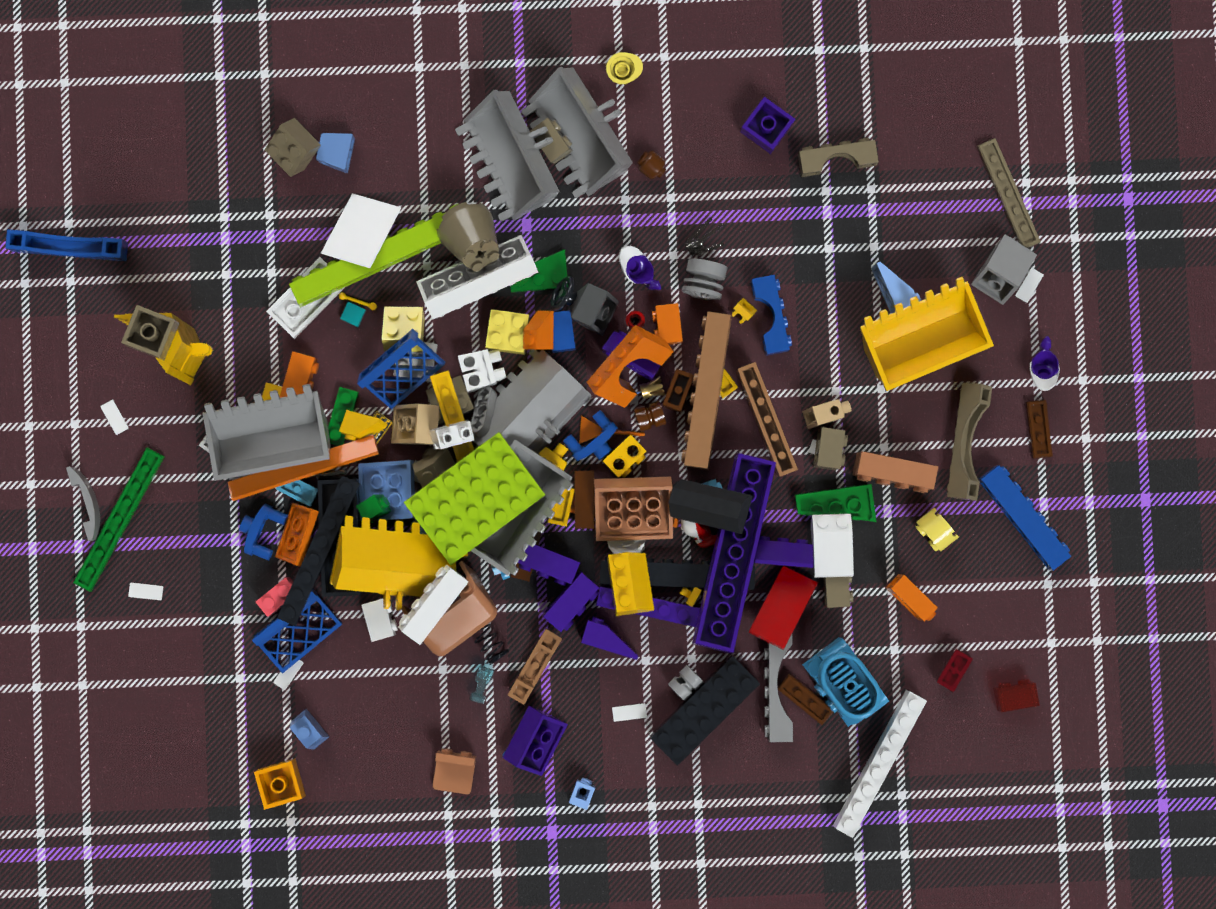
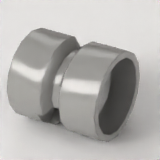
(686, 683)

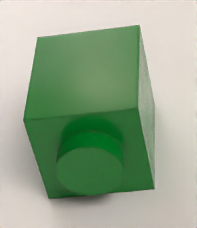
(374, 507)

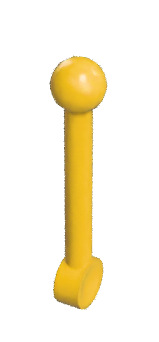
(372, 306)

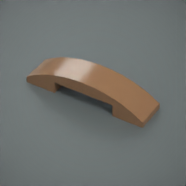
(534, 666)

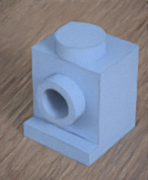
(582, 800)

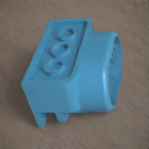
(833, 670)

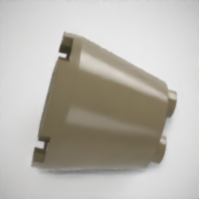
(470, 235)

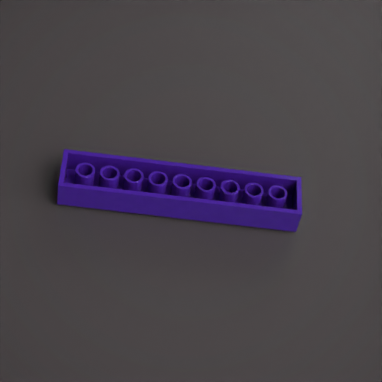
(734, 559)

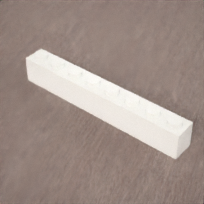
(879, 763)

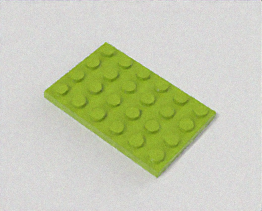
(474, 498)

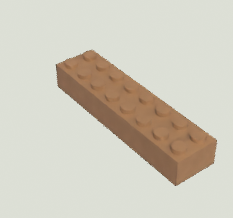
(708, 388)

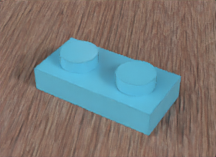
(300, 491)

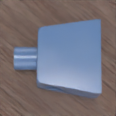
(336, 150)
(308, 730)

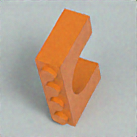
(635, 345)

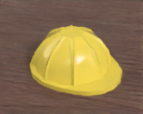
(624, 67)

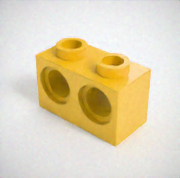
(621, 453)

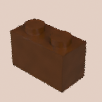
(678, 391)

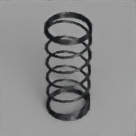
(496, 657)

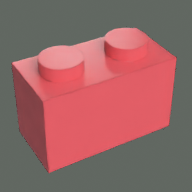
(275, 598)

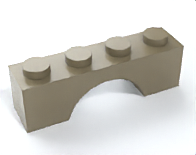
(862, 154)

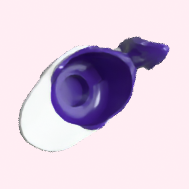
(637, 267)
(1045, 367)

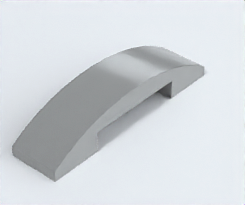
(93, 526)

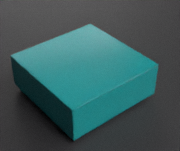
(353, 314)

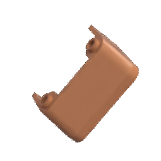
(463, 617)

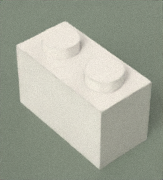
(379, 620)

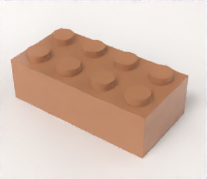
(895, 471)

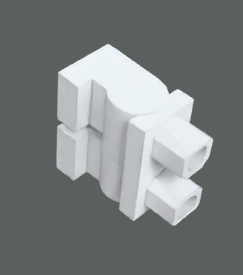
(482, 368)
(452, 435)

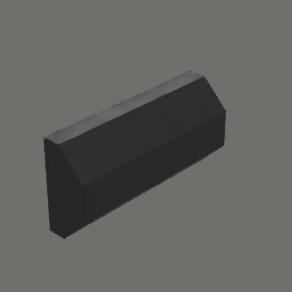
(709, 505)

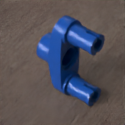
(599, 445)
(254, 527)

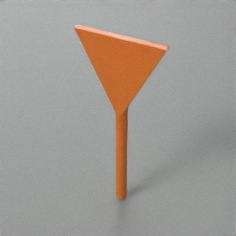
(591, 430)

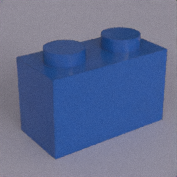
(563, 332)

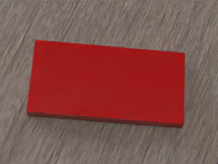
(783, 607)

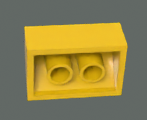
(630, 583)

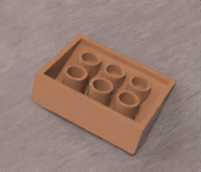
(633, 508)

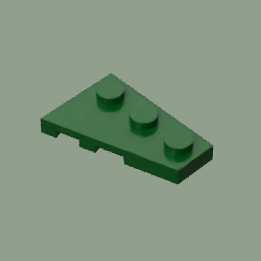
(550, 273)

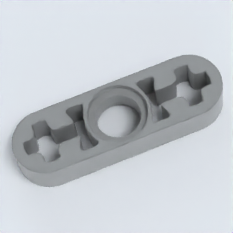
(481, 422)

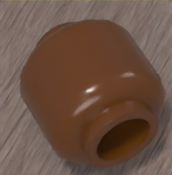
(651, 165)

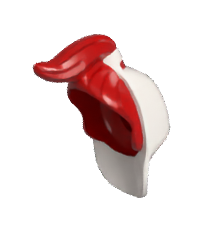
(701, 533)

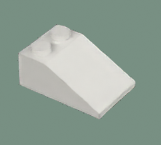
(832, 545)

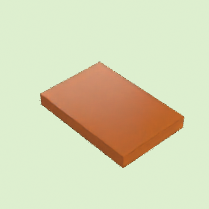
(296, 534)

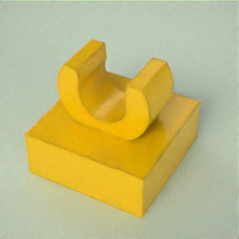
(745, 309)
(691, 595)

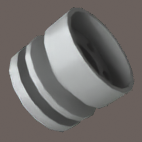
(704, 279)

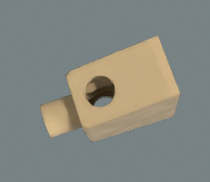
(826, 413)

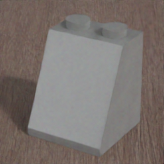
(1004, 269)

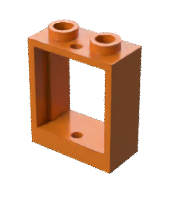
(912, 598)

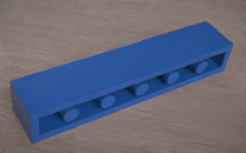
(1024, 518)

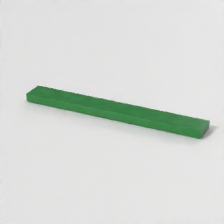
(119, 519)

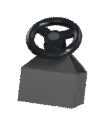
(588, 306)

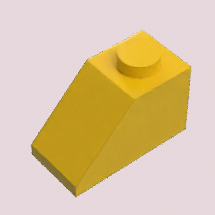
(360, 426)

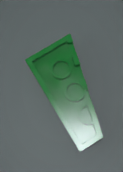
(847, 500)

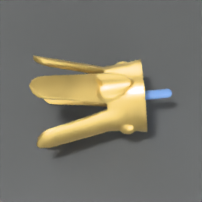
(651, 388)

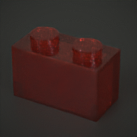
(1016, 696)

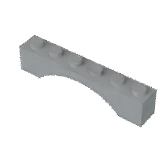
(779, 724)

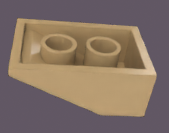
(413, 423)

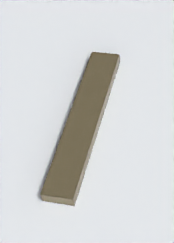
(1008, 193)

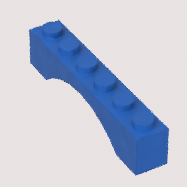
(80, 247)

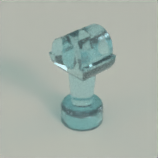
(483, 677)

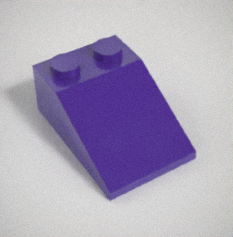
(603, 637)

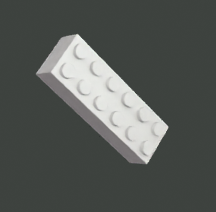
(461, 285)

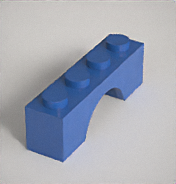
(766, 291)

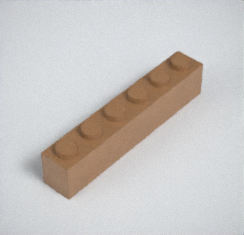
(766, 419)

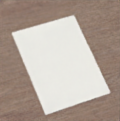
(361, 230)

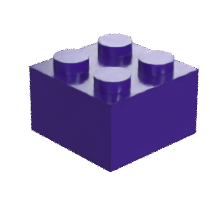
(767, 125)

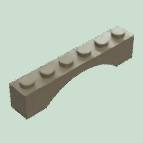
(973, 403)

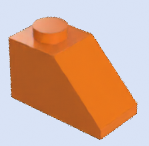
(539, 331)

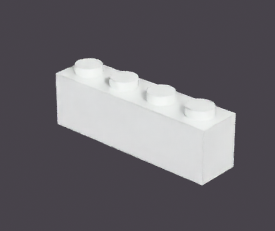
(432, 604)

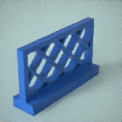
(387, 361)
(277, 625)

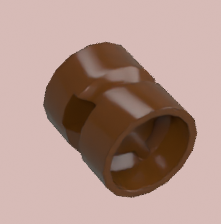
(649, 416)

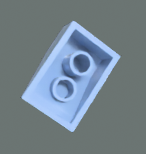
(892, 287)

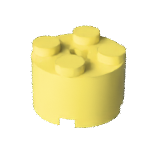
(936, 529)

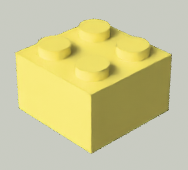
(398, 322)
(506, 331)

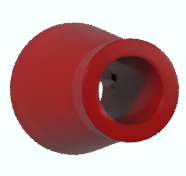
(635, 315)

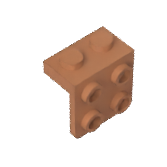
(454, 771)

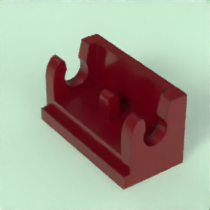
(954, 670)

